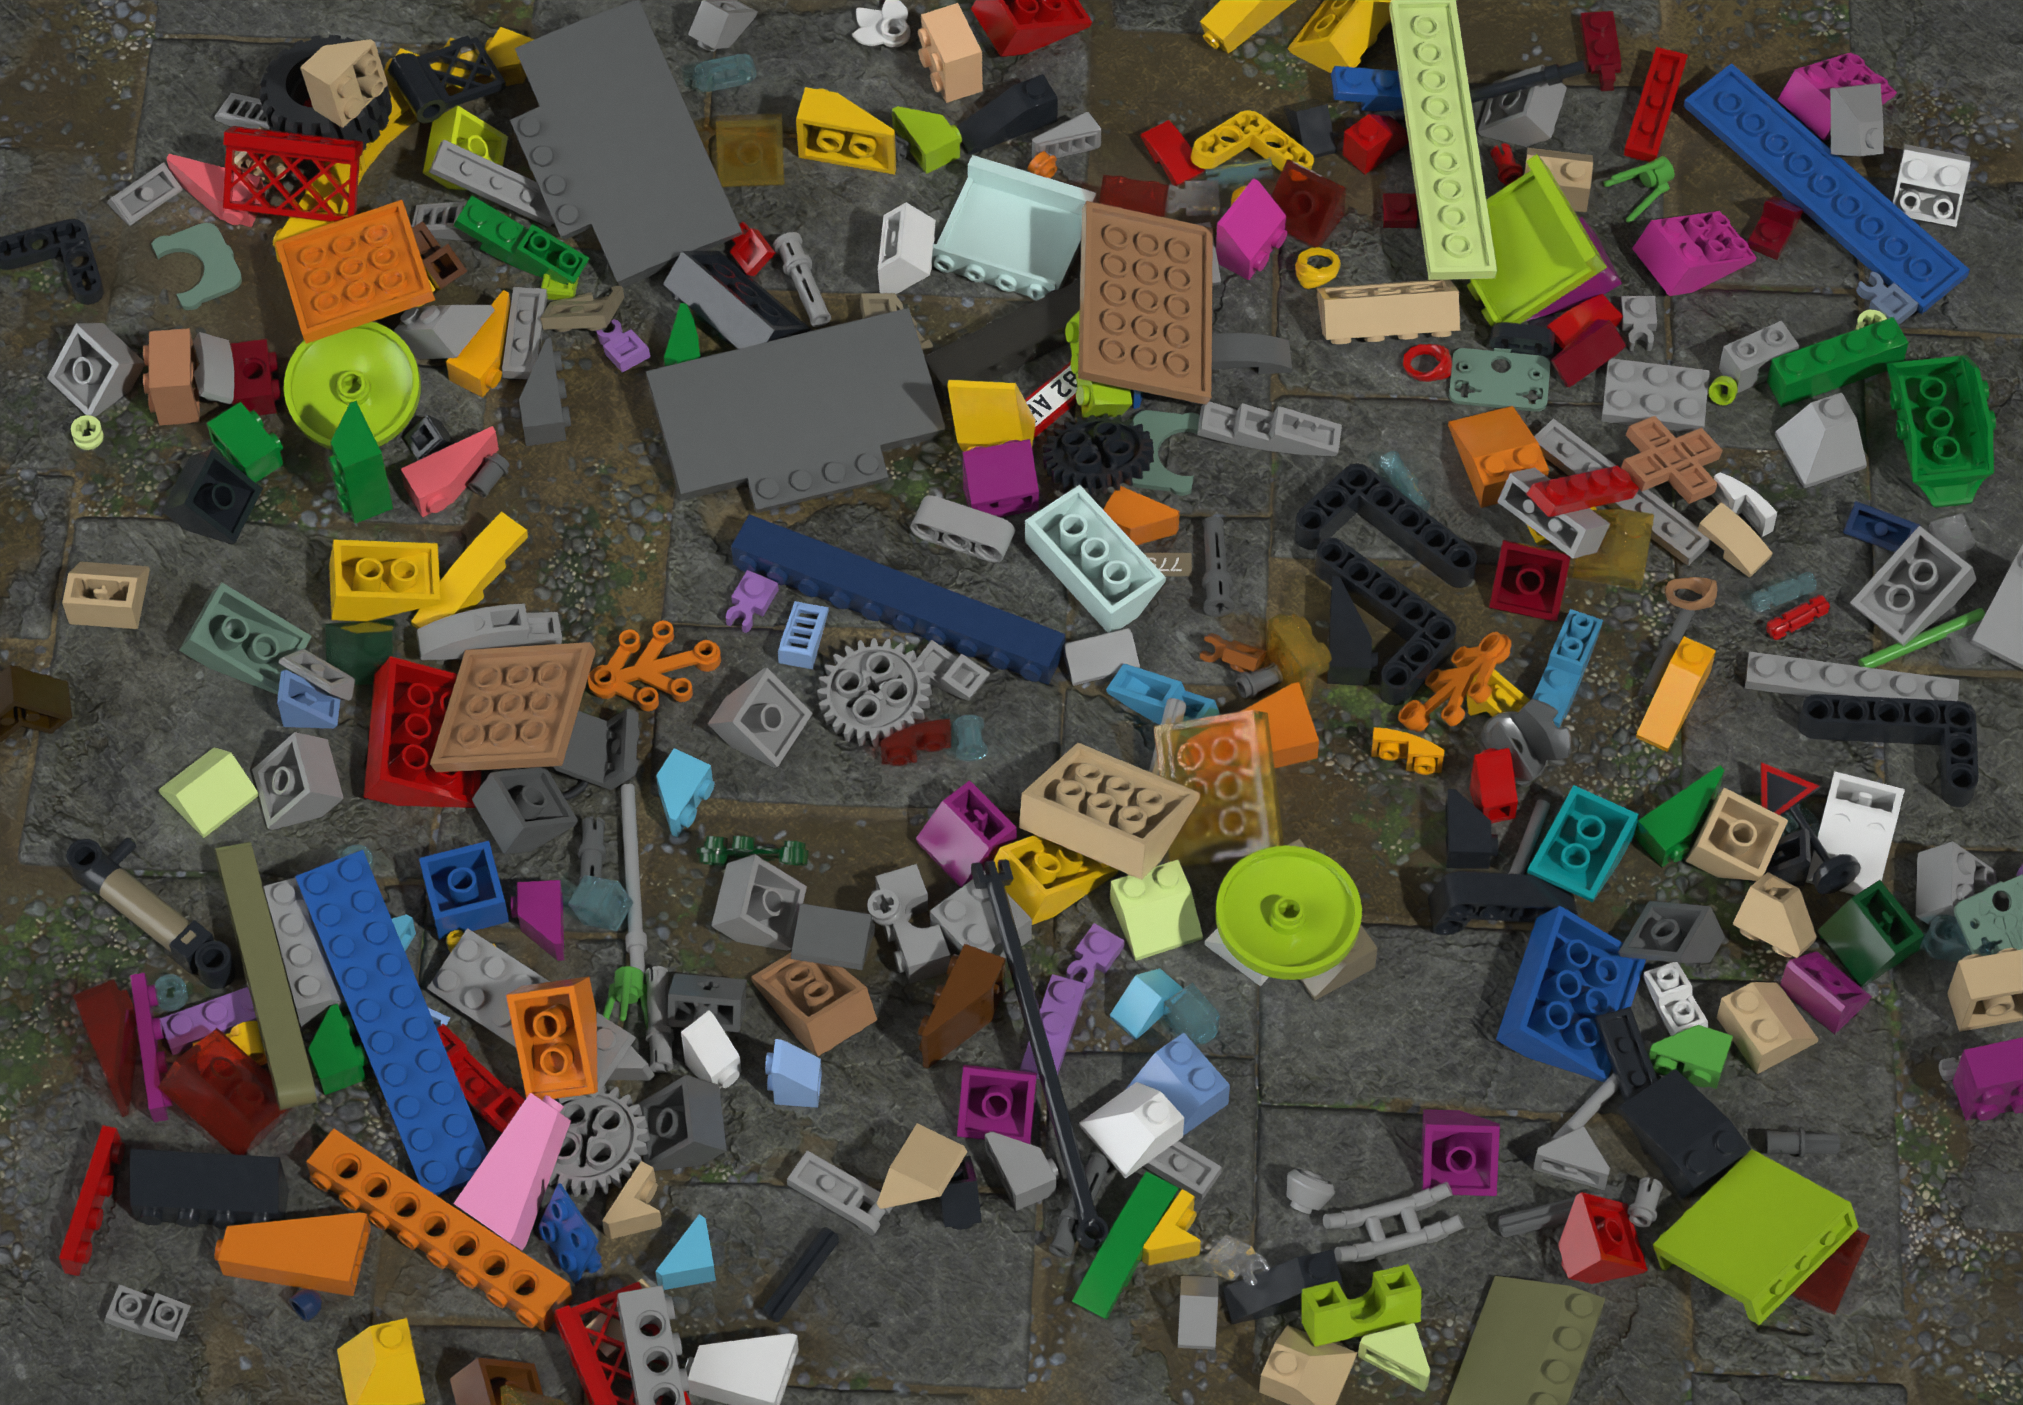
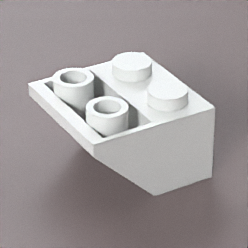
(1931, 184)
(905, 248)

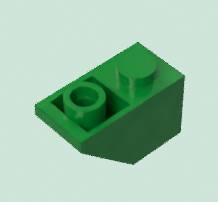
(334, 1054)

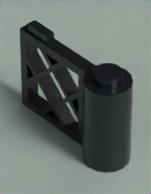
(422, 85)

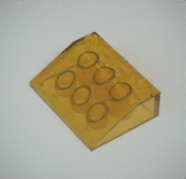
(1234, 772)

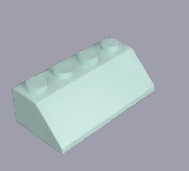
(1093, 558)

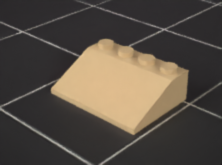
(1107, 810)

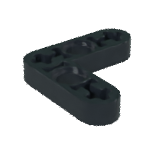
(66, 247)

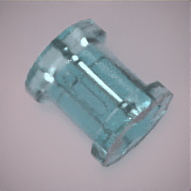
(970, 737)

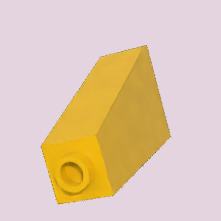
(1237, 20)

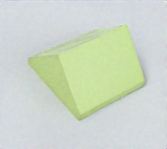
(210, 791)

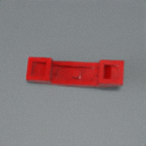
(481, 1089)

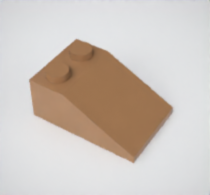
(816, 1001)

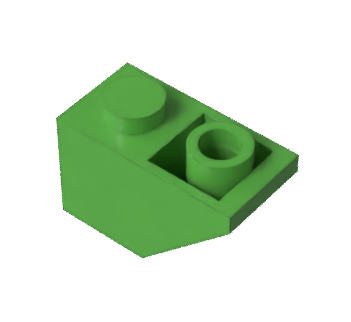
(1695, 1053)

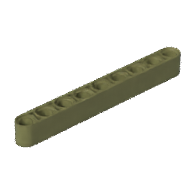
(265, 976)

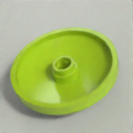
(354, 365)
(1288, 912)

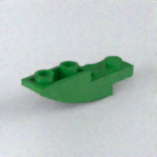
(519, 246)

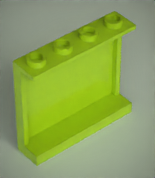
(1536, 248)
(1758, 1233)

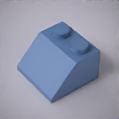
(1186, 1081)

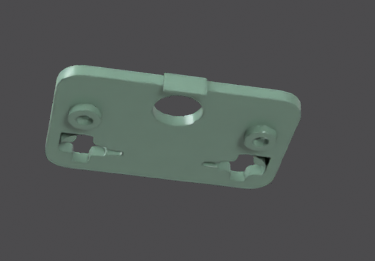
(1497, 388)
(1990, 922)

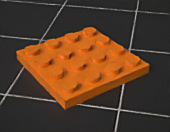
(354, 271)

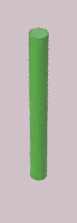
(1921, 640)

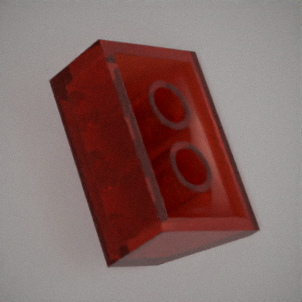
(224, 1093)

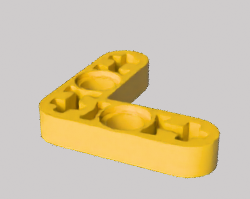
(1255, 135)

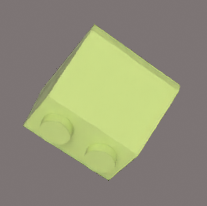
(1156, 911)

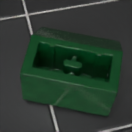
(1871, 934)

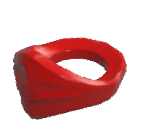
(1441, 371)

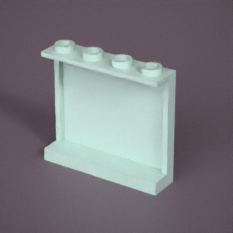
(1012, 229)

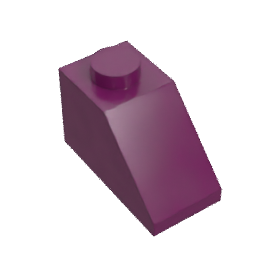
(541, 914)

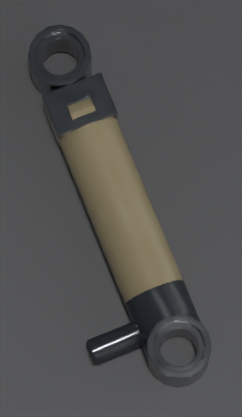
(186, 940)

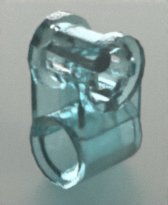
(1956, 946)

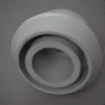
(1308, 1190)

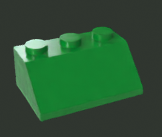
(358, 468)

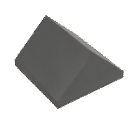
(832, 936)

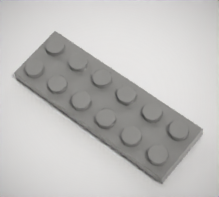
(481, 976)

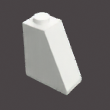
(743, 1370)

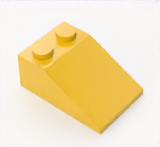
(843, 133)
(989, 413)
(382, 578)
(1049, 876)

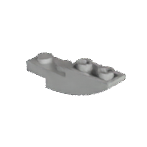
(485, 629)

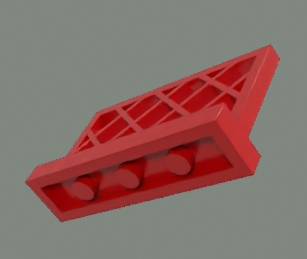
(295, 146)
(584, 1356)

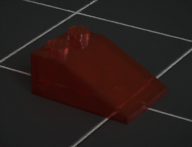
(110, 1028)

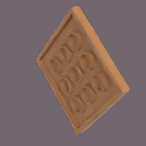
(513, 707)

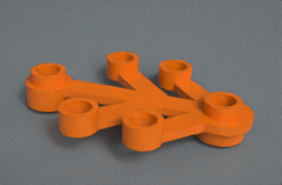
(649, 669)
(1457, 681)

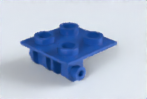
(569, 1236)

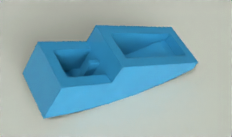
(1149, 692)

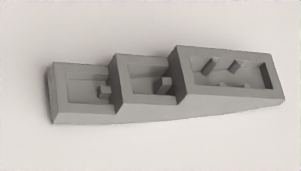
(1270, 431)

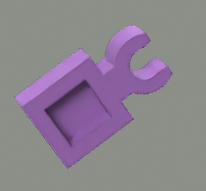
(623, 348)
(750, 597)
(1095, 951)

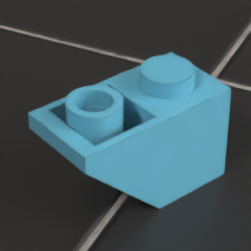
(681, 787)

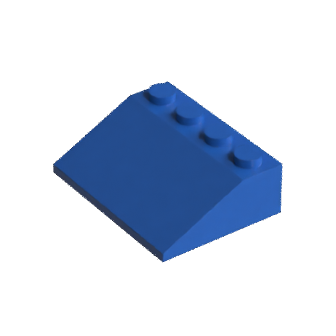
(1561, 987)

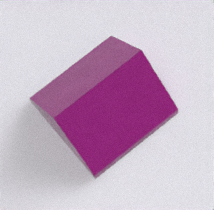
(1823, 990)
(997, 1103)

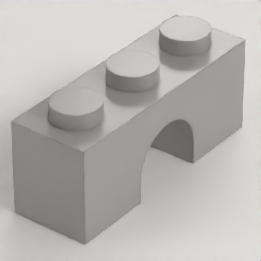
(919, 950)

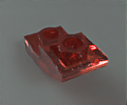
(902, 745)

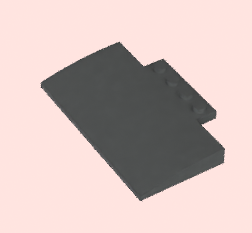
(619, 145)
(797, 412)

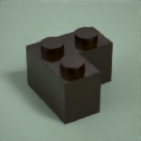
(32, 701)

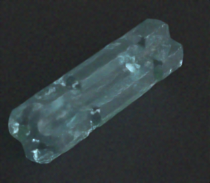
(1783, 591)

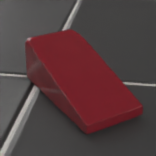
(1588, 351)

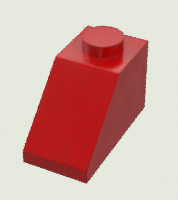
(1373, 141)

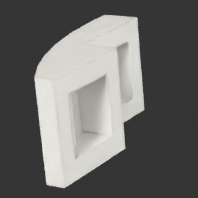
(1746, 501)

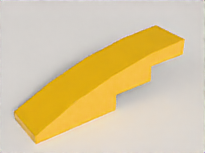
(474, 570)

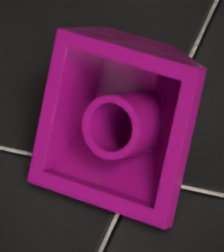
(1460, 1152)

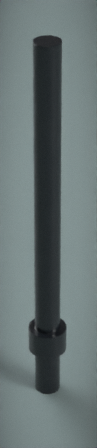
(1551, 74)

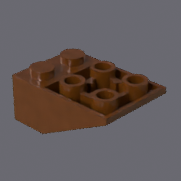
(963, 1003)

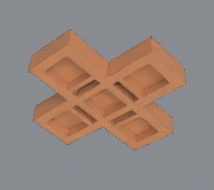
(1672, 459)

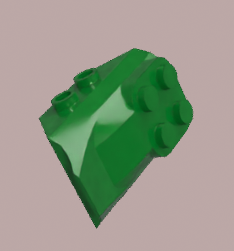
(1944, 426)

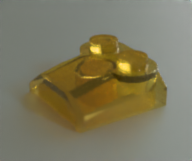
(1296, 652)

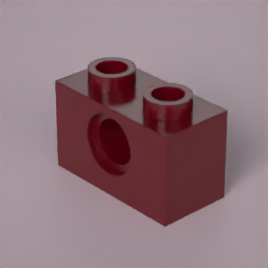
(250, 361)

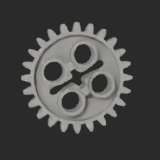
(859, 670)
(621, 1143)

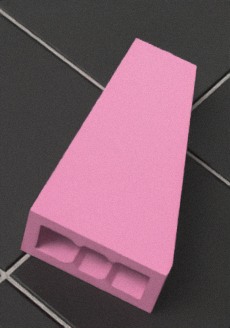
(517, 1170)

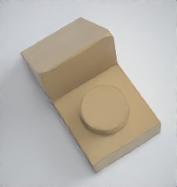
(629, 1211)

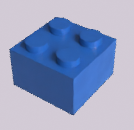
(464, 889)

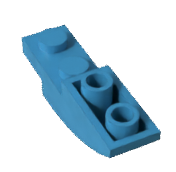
(1568, 662)

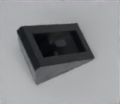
(1312, 126)
(1791, 858)

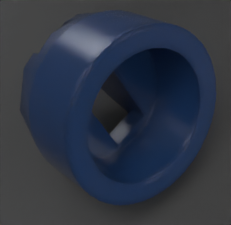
(306, 1304)

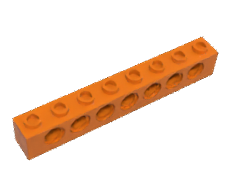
(341, 1154)

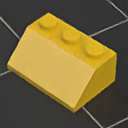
(1341, 32)

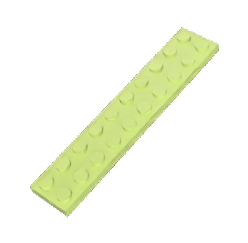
(1442, 140)

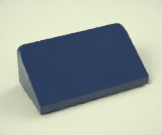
(1878, 527)

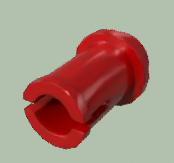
(1506, 164)

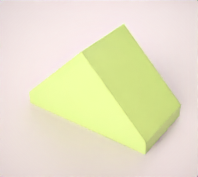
(1397, 1353)

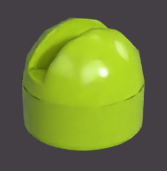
(1716, 390)

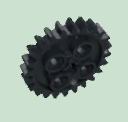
(1118, 444)

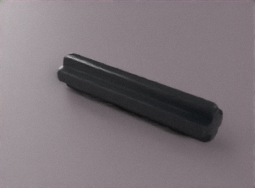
(800, 1274)

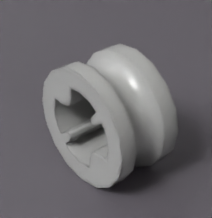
(892, 900)

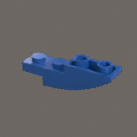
(1372, 87)

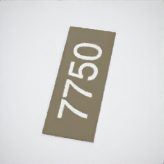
(1172, 563)

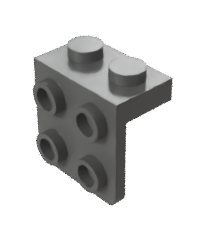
(603, 749)

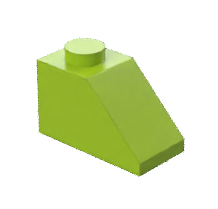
(930, 135)

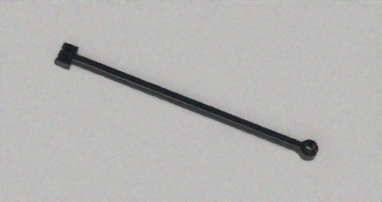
(1054, 1097)

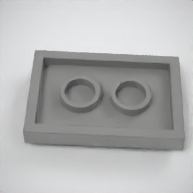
(1649, 389)

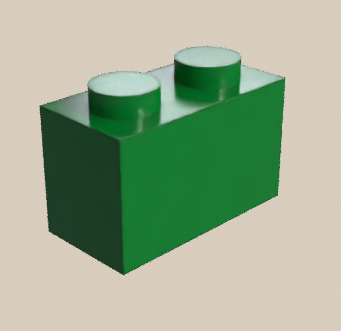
(245, 442)

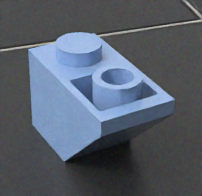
(793, 1075)

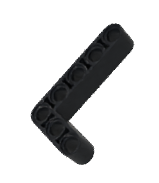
(1388, 520)
(1393, 614)
(1904, 730)

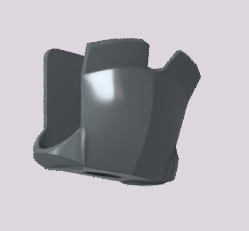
(1536, 735)

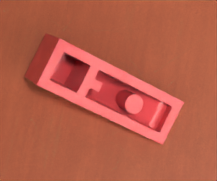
(207, 185)
(445, 474)

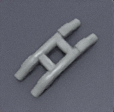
(1404, 1206)

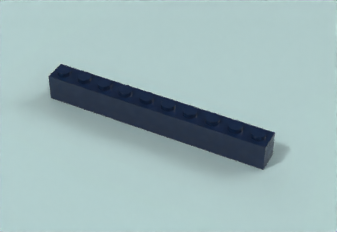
(898, 599)

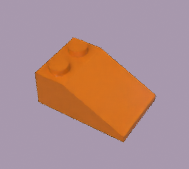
(1493, 448)
(556, 1037)

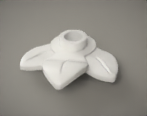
(878, 26)

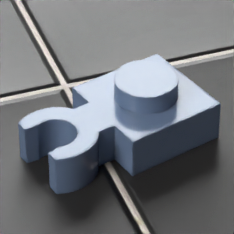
(1889, 301)

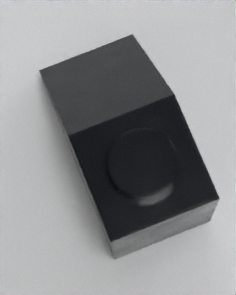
(1467, 834)
(961, 1198)

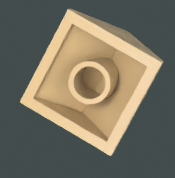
(921, 1168)

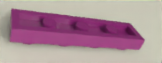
(150, 1031)

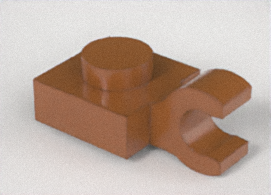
(1239, 655)

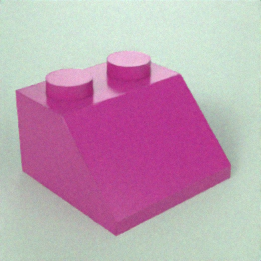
(1250, 231)

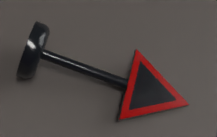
(1781, 794)

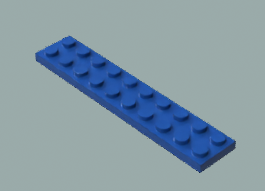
(1825, 187)
(394, 1023)

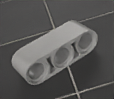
(962, 529)

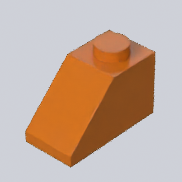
(1141, 517)

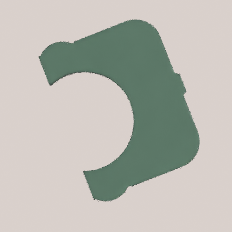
(208, 245)
(1161, 426)

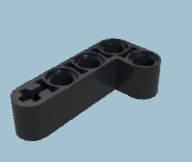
(1492, 897)

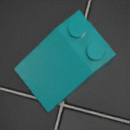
(1584, 844)

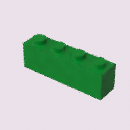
(1836, 362)

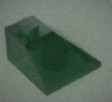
(361, 647)

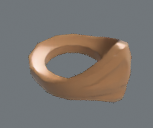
(1705, 586)

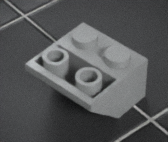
(1947, 877)

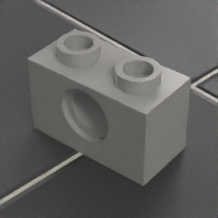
(1751, 356)

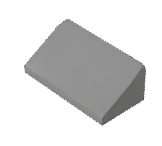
(145, 194)
(1099, 656)
(320, 673)

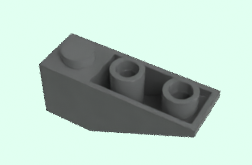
(540, 401)

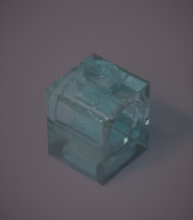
(600, 903)

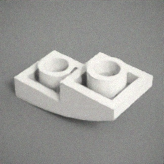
(1674, 998)

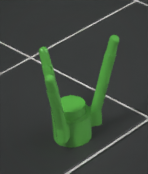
(1652, 174)
(627, 989)

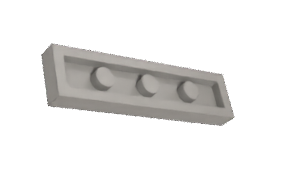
(491, 181)

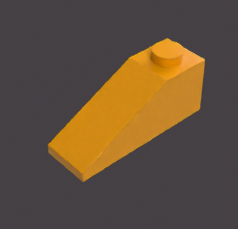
(482, 359)
(1676, 693)

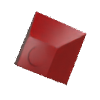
(1600, 1241)

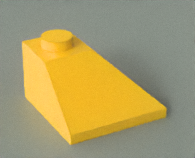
(381, 1366)

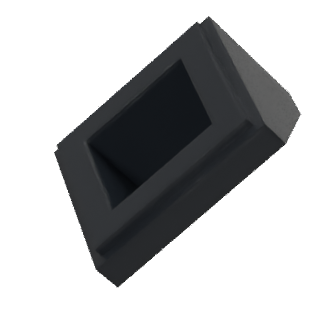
(428, 437)

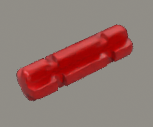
(1797, 617)

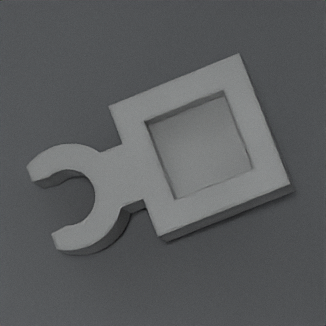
(1639, 319)

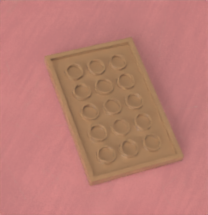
(1145, 303)

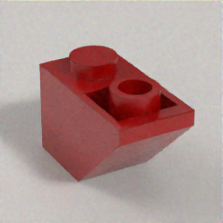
(1494, 784)

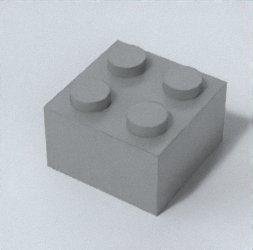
(969, 920)

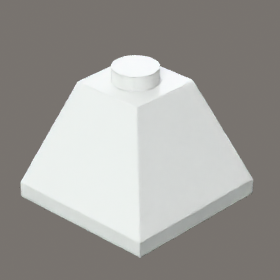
(1134, 1127)

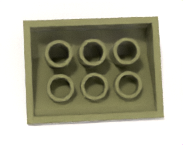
(1528, 1344)

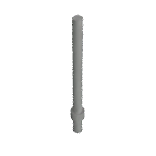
(635, 939)

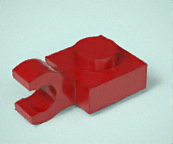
(751, 250)

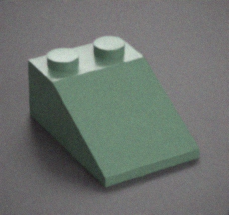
(242, 639)

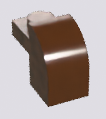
(440, 263)

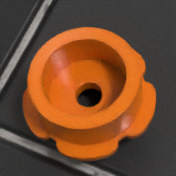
(1043, 165)

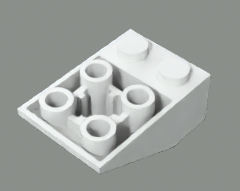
(1861, 823)

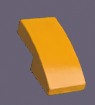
(1419, 753)

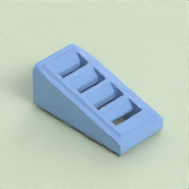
(796, 655)

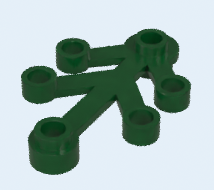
(717, 854)

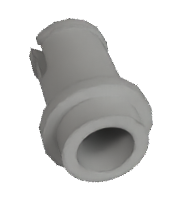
(1643, 1211)

